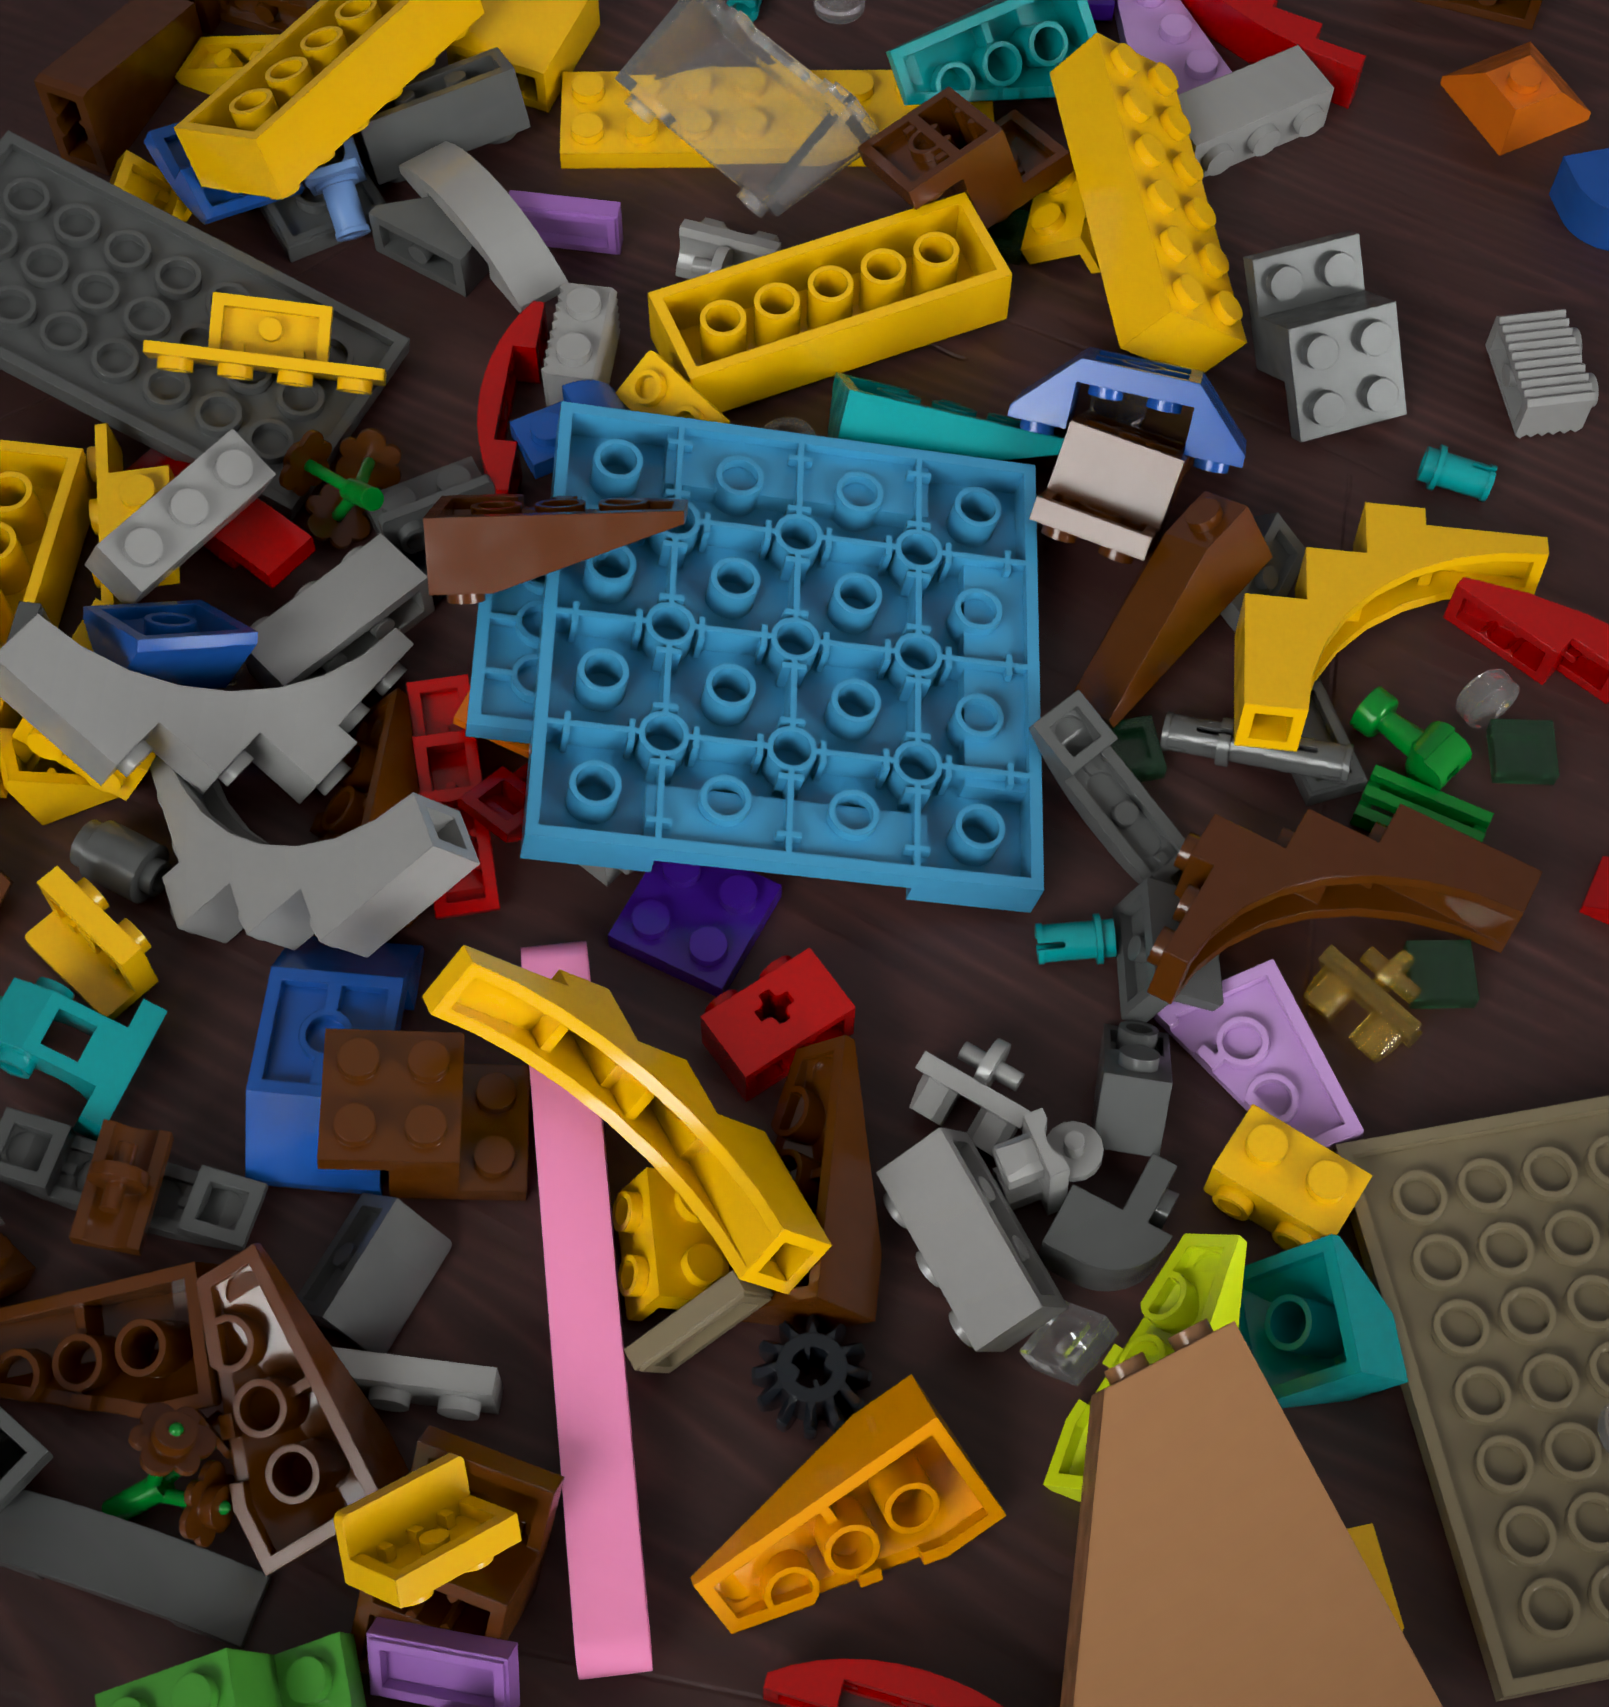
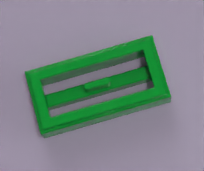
(1389, 789)

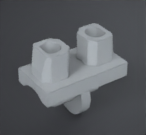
(712, 247)
(944, 1084)
(1042, 1166)

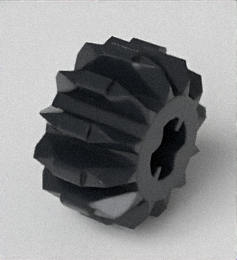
(810, 1349)

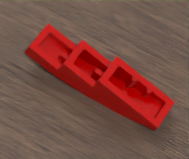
(1261, 30)
(255, 538)
(1534, 633)
(447, 769)

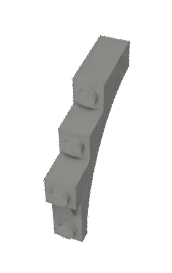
(118, 716)
(341, 889)

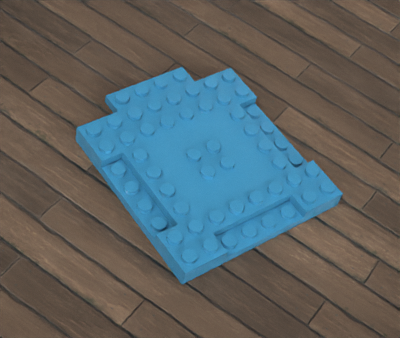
(792, 676)

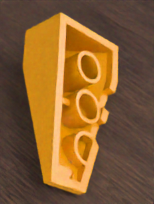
(866, 1501)

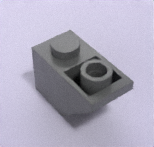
(1132, 1088)

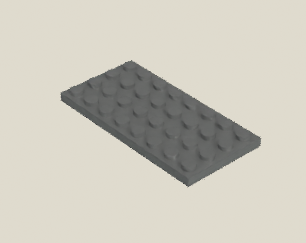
(103, 270)

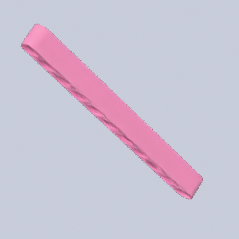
(589, 1368)

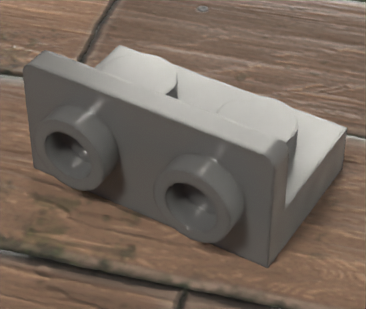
(409, 501)

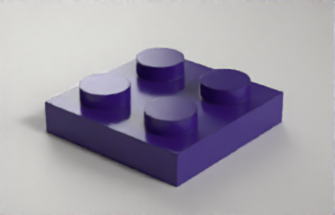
(695, 921)

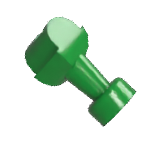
(1431, 753)

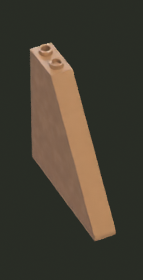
(1217, 1553)

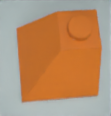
(1515, 98)

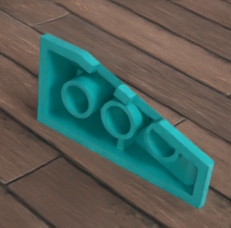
(993, 51)
(893, 417)

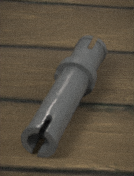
(1216, 741)

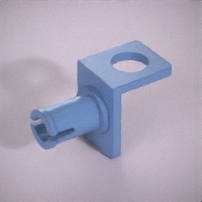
(340, 193)

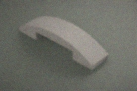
(489, 220)

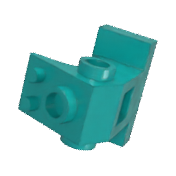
(105, 1062)

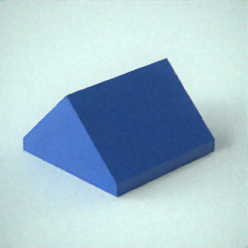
(172, 640)

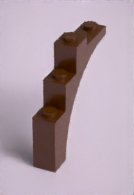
(1400, 872)

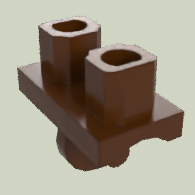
(121, 1188)

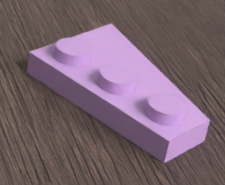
(1169, 35)
(1266, 1055)

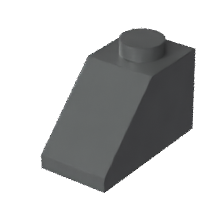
(427, 242)

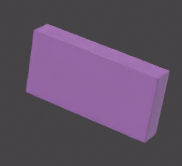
(573, 221)
(441, 1666)

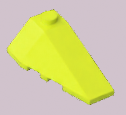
(1195, 1284)

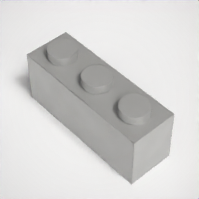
(1256, 109)
(180, 519)
(340, 615)
(970, 1241)

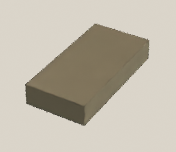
(696, 1324)

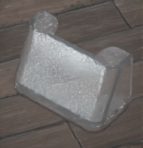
(744, 104)

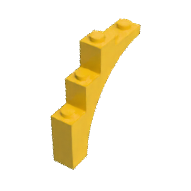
(1341, 594)
(651, 1099)

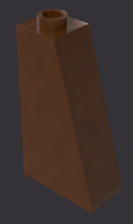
(116, 79)

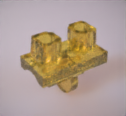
(1388, 1021)

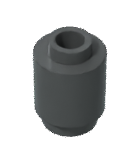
(120, 860)

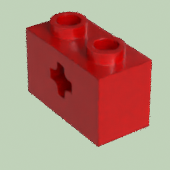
(759, 1051)

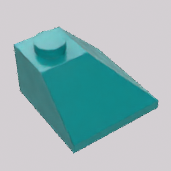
(1319, 1326)

